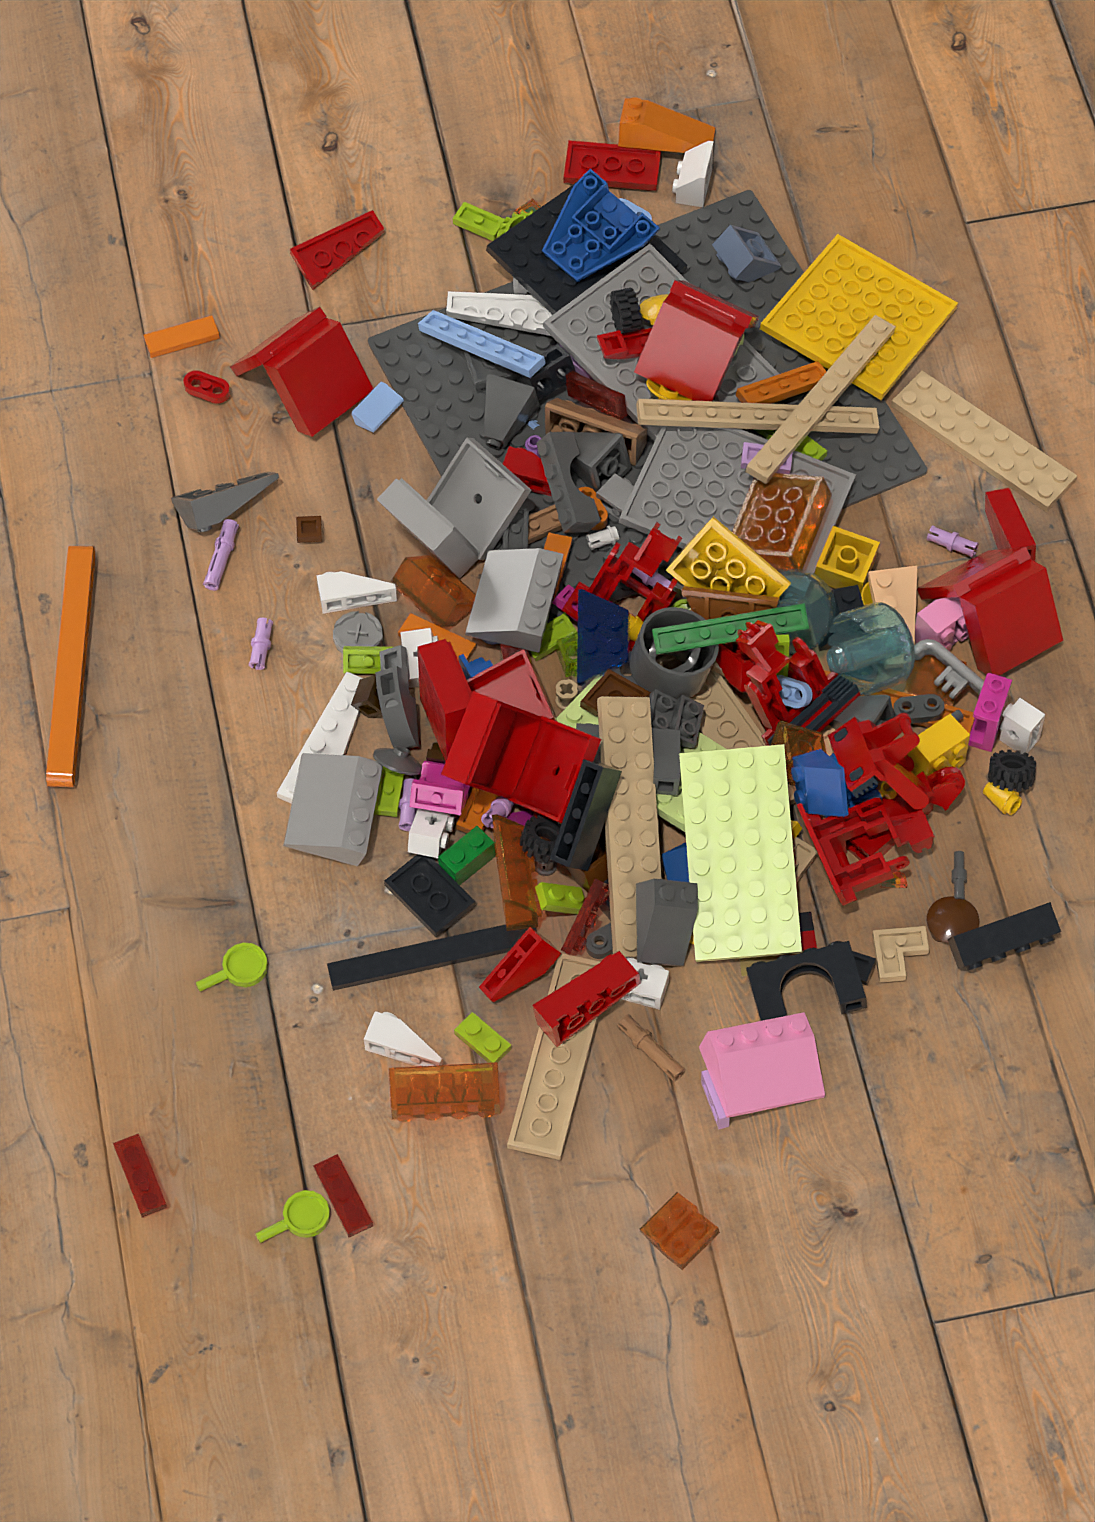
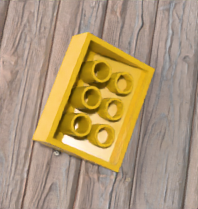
(725, 563)

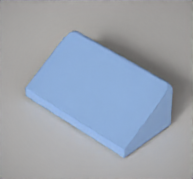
(376, 407)

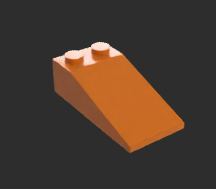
(659, 128)

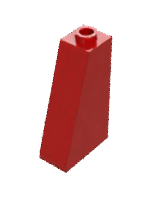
(1007, 521)
(865, 846)

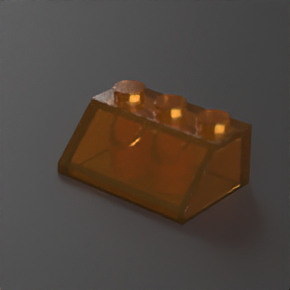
(434, 590)

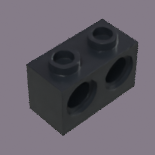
(552, 374)

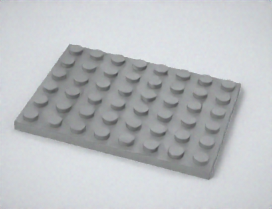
(590, 315)
(699, 476)

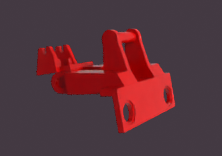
(617, 570)
(871, 817)

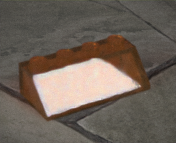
(515, 876)
(444, 1091)

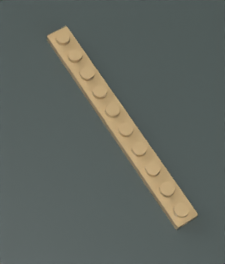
(820, 399)
(749, 416)

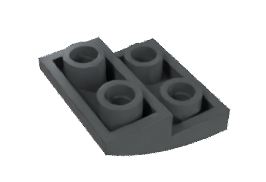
(676, 714)

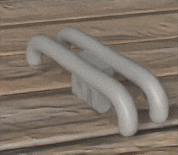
(955, 674)

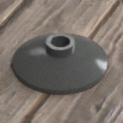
(398, 760)

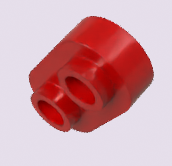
(208, 386)

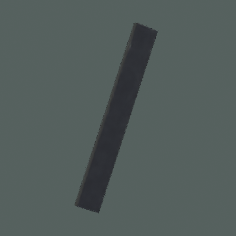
(422, 956)

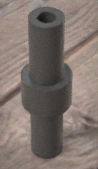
(959, 875)

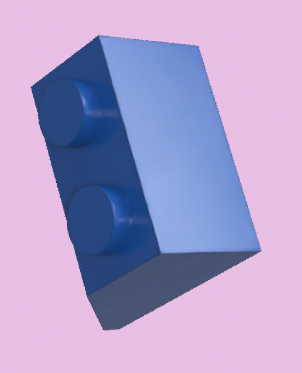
(819, 784)

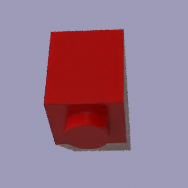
(528, 469)
(734, 664)
(521, 965)

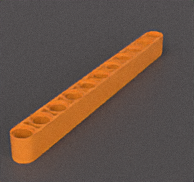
(71, 667)

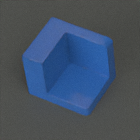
(474, 667)

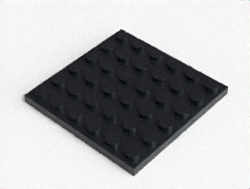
(522, 257)

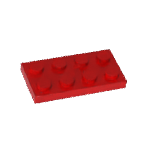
(614, 164)

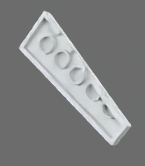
(501, 310)
(330, 733)

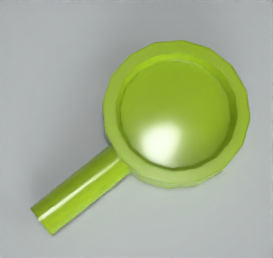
(242, 966)
(304, 1215)

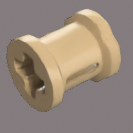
(566, 692)

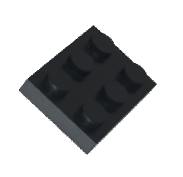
(429, 893)

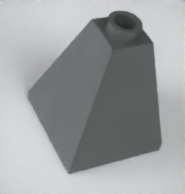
(506, 409)
(600, 458)
(872, 707)

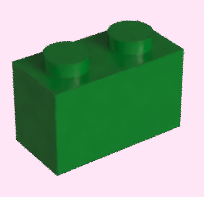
(468, 855)

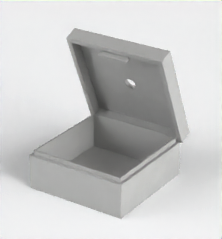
(451, 519)

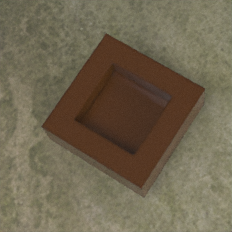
(309, 529)

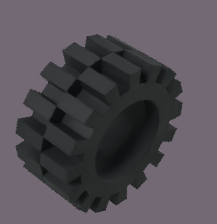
(625, 310)
(1012, 770)
(531, 840)

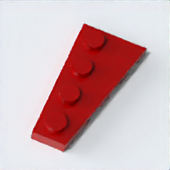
(331, 250)

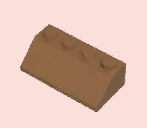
(569, 417)

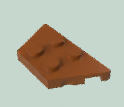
(718, 603)

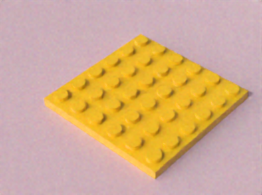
(842, 296)

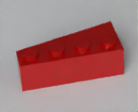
(585, 997)

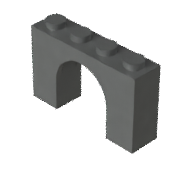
(665, 754)

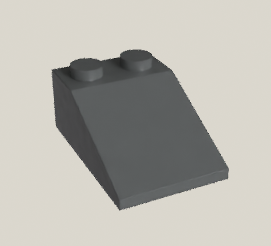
(665, 920)

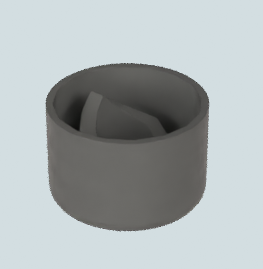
(683, 680)

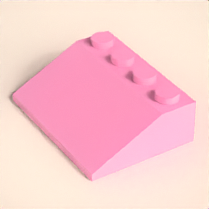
(763, 1064)

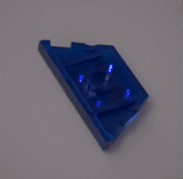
(601, 636)

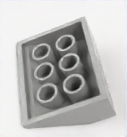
(515, 597)
(333, 806)

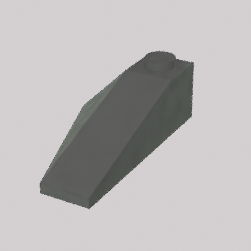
(208, 507)

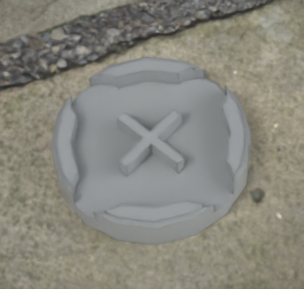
(357, 630)

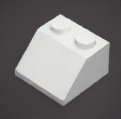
(694, 175)

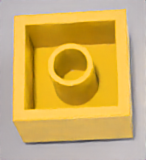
(846, 559)
(940, 747)

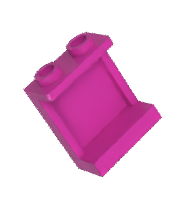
(989, 711)
(438, 791)

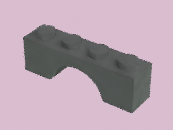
(573, 507)

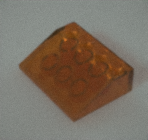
(783, 518)

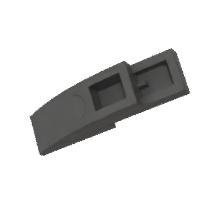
(395, 700)

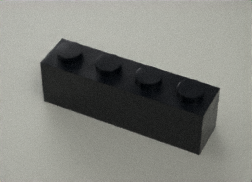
(585, 815)
(1004, 935)

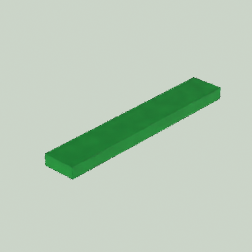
(725, 629)

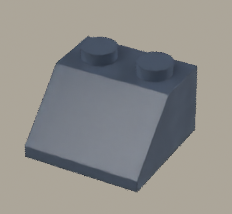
(745, 254)

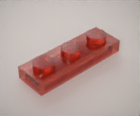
(596, 395)
(586, 918)
(140, 1175)
(343, 1195)

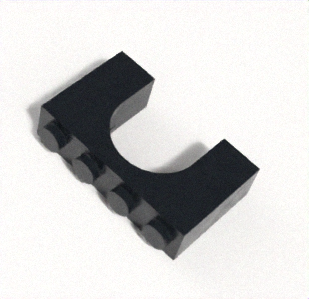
(831, 962)

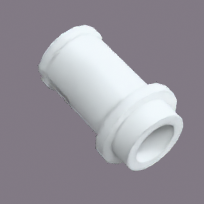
(603, 537)

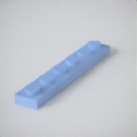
(481, 343)

